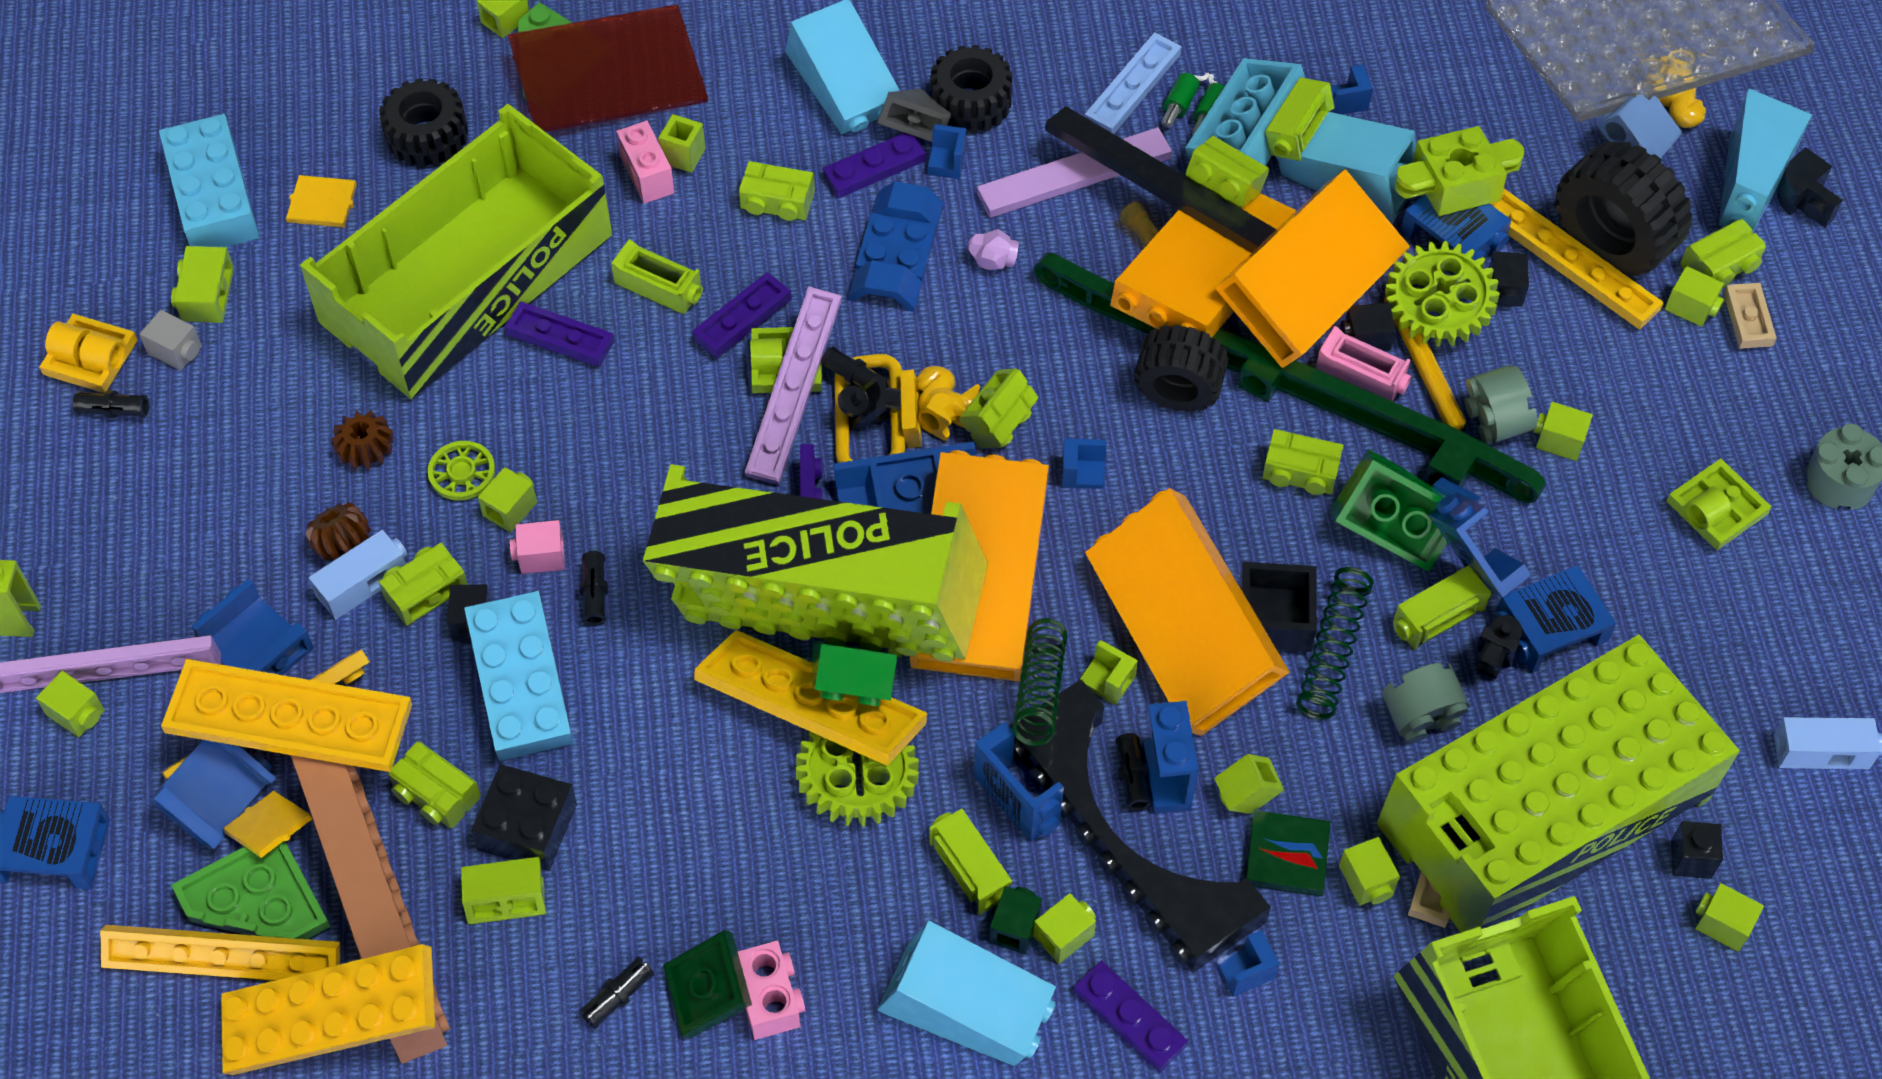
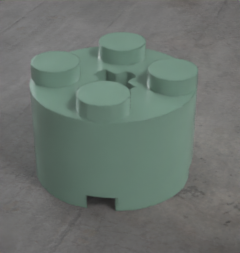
(1500, 404)
(1845, 468)
(1426, 701)

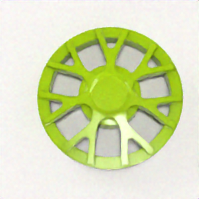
(461, 470)

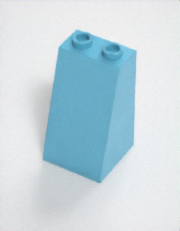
(840, 65)
(1363, 148)
(1758, 155)
(968, 995)

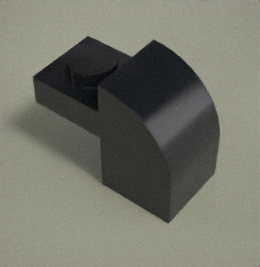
(1804, 188)

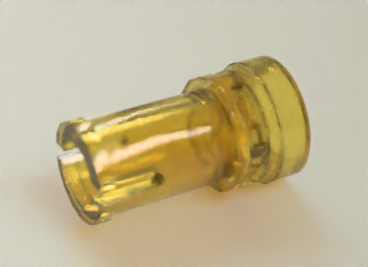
(1138, 221)

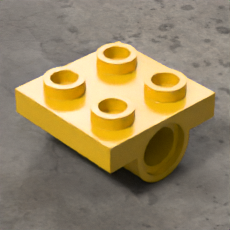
(86, 352)

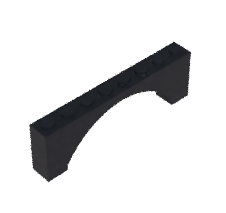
(1191, 913)

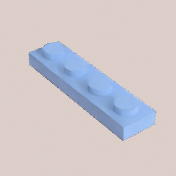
(1134, 83)

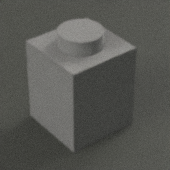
(171, 340)

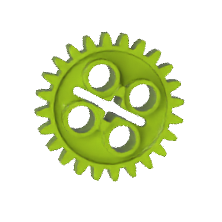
(1442, 293)
(821, 772)

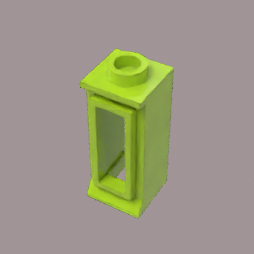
(1299, 118)
(677, 294)
(14, 598)
(1441, 607)
(969, 859)

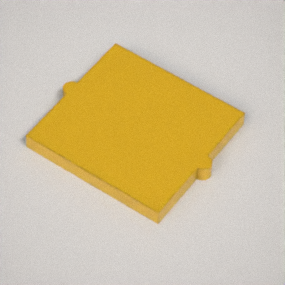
(321, 201)
(267, 824)

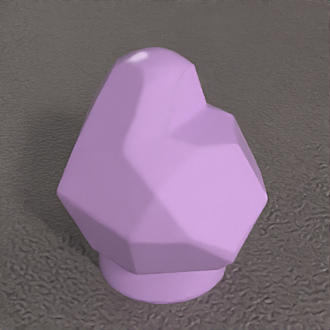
(993, 250)

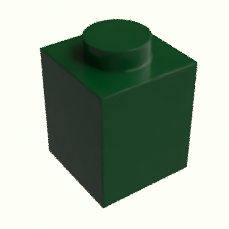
(1015, 918)

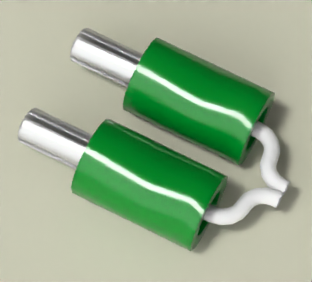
(1183, 94)

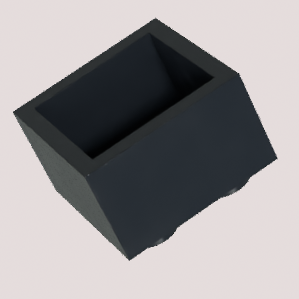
(1283, 602)
(524, 816)

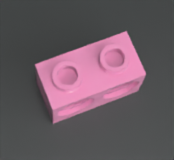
(645, 162)
(770, 989)

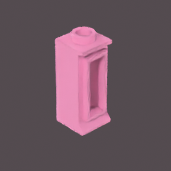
(1363, 365)

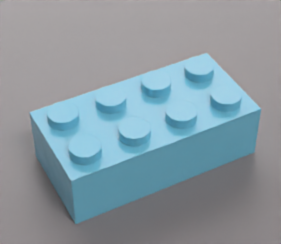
(1248, 107)
(209, 183)
(518, 676)

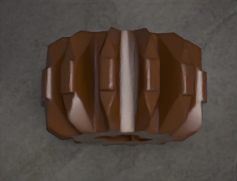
(362, 440)
(337, 531)

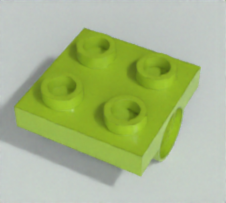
(767, 354)
(1718, 504)

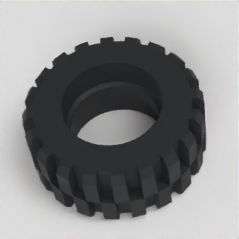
(1624, 206)

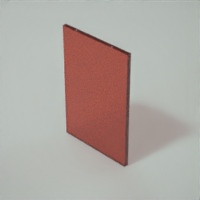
(607, 68)

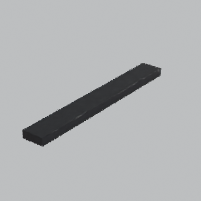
(1159, 179)

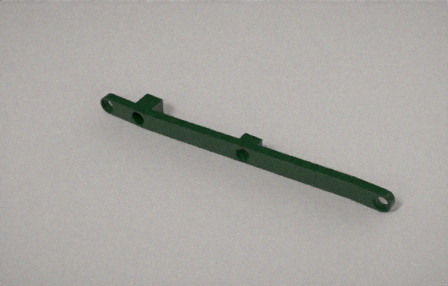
(1453, 452)

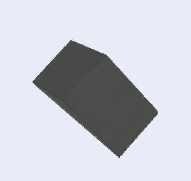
(913, 113)

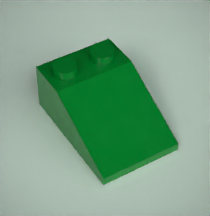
(1391, 510)
(852, 672)

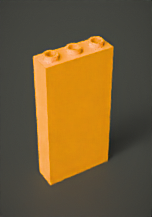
(1181, 267)
(1312, 268)
(1006, 514)
(1186, 610)

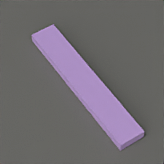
(1060, 176)
(793, 386)
(108, 663)

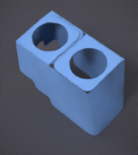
(1641, 124)

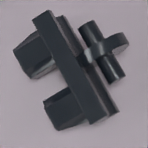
(869, 402)
(1498, 645)

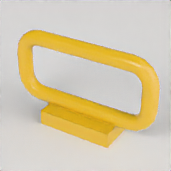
(904, 423)

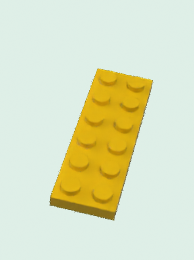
(783, 687)
(287, 715)
(328, 1010)

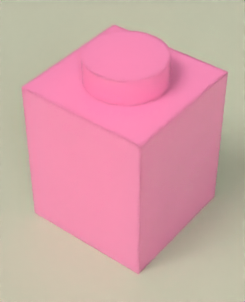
(538, 547)

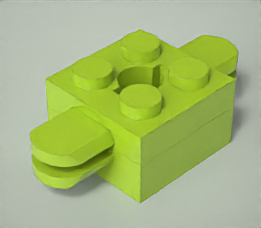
(1459, 170)

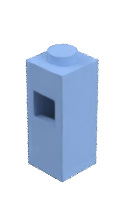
(356, 573)
(1827, 743)

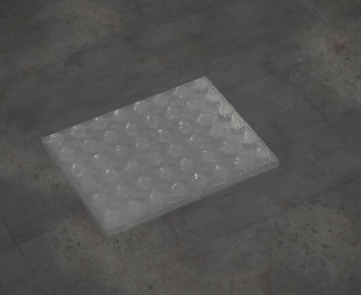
(1616, 49)

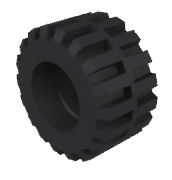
(977, 70)
(422, 103)
(1181, 368)

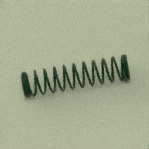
(1311, 694)
(1032, 711)

